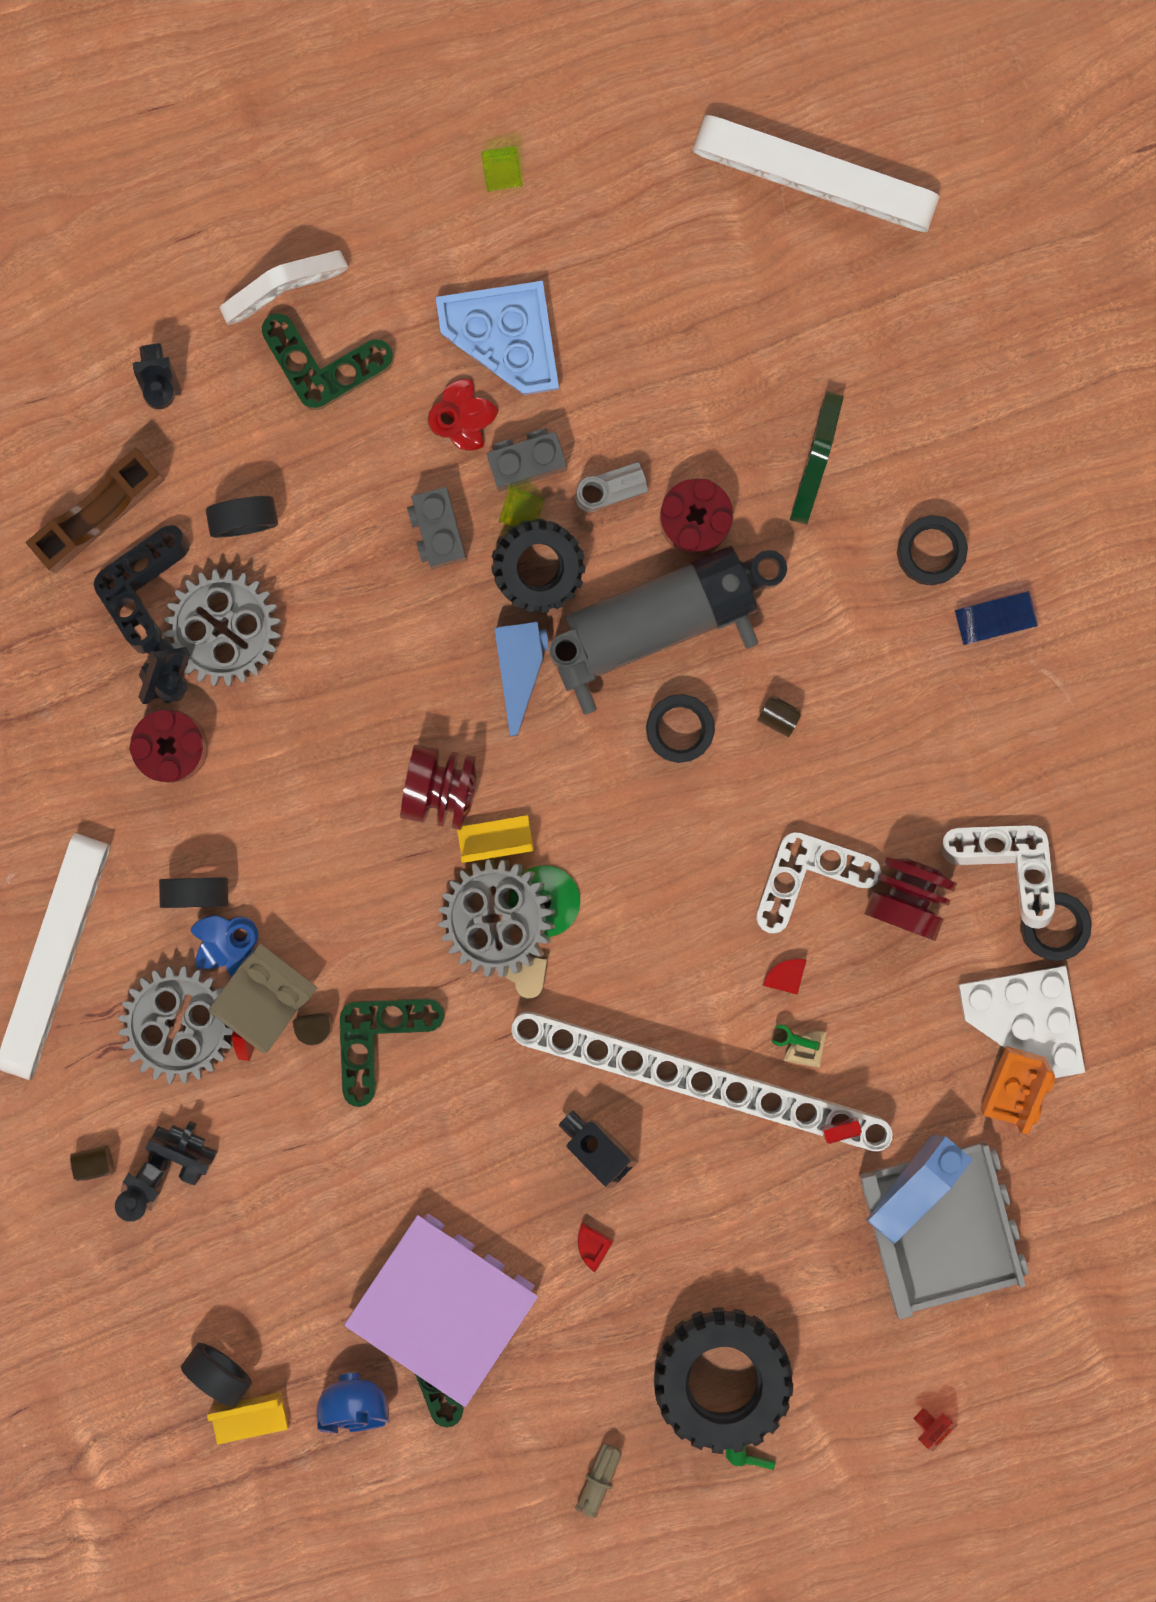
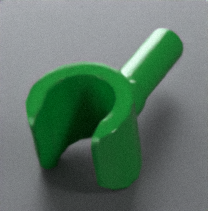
(796, 1039)
(742, 1459)

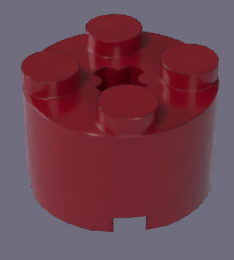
(704, 497)
(148, 749)

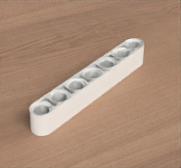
(816, 173)
(52, 955)

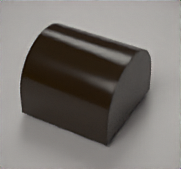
(779, 716)
(313, 1028)
(92, 1163)

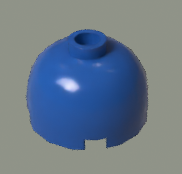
(351, 1405)

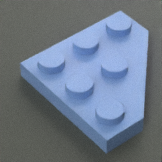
(504, 332)

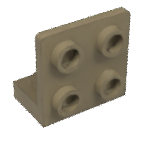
(261, 998)

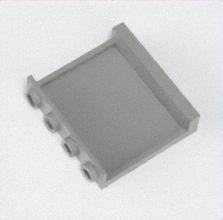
(956, 1246)

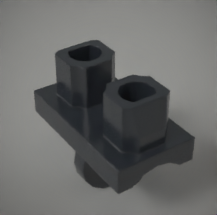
(156, 377)
(164, 674)
(182, 1148)
(138, 1193)

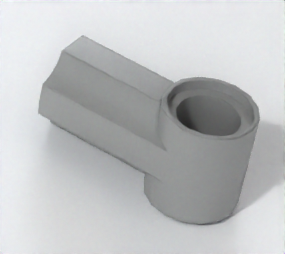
(614, 487)

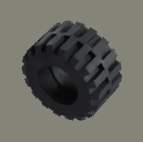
(560, 587)

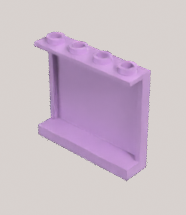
(442, 1309)

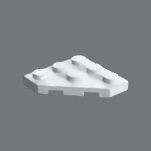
(1029, 1014)

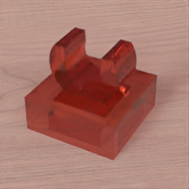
(935, 1429)

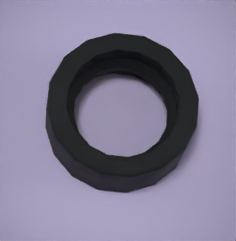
(241, 516)
(937, 523)
(704, 716)
(193, 892)
(1074, 946)
(216, 1374)

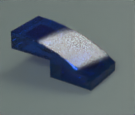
(996, 618)

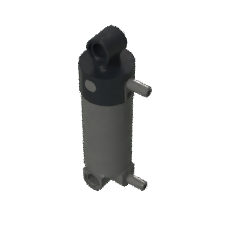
(663, 614)

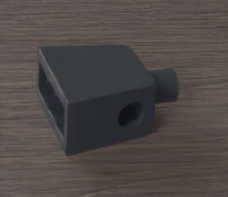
(610, 1159)

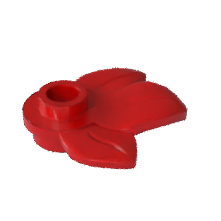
(467, 413)

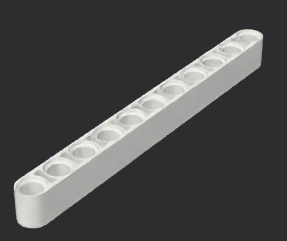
(686, 1069)

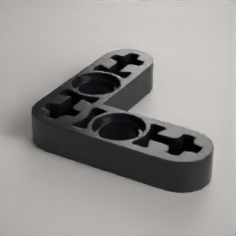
(125, 589)

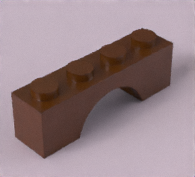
(81, 525)

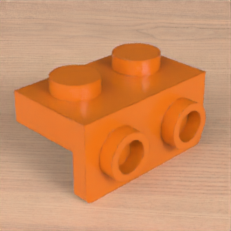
(1019, 1088)

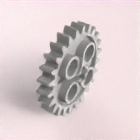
(242, 602)
(527, 914)
(147, 1011)

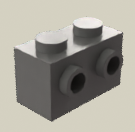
(527, 460)
(438, 528)

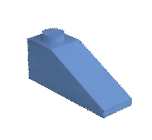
(520, 663)
(919, 1187)

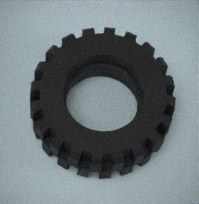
(732, 1428)

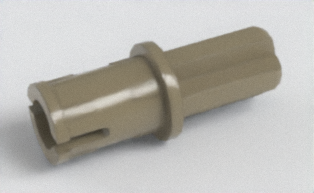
(599, 1480)

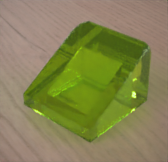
(501, 168)
(520, 507)

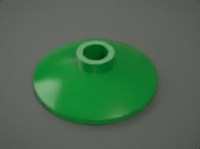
(564, 898)

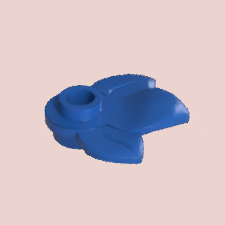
(219, 944)

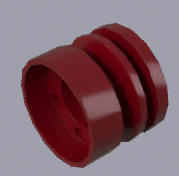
(438, 787)
(910, 897)

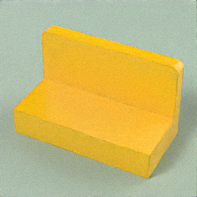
(495, 839)
(249, 1418)

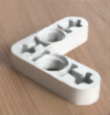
(279, 280)
(1022, 857)
(811, 862)

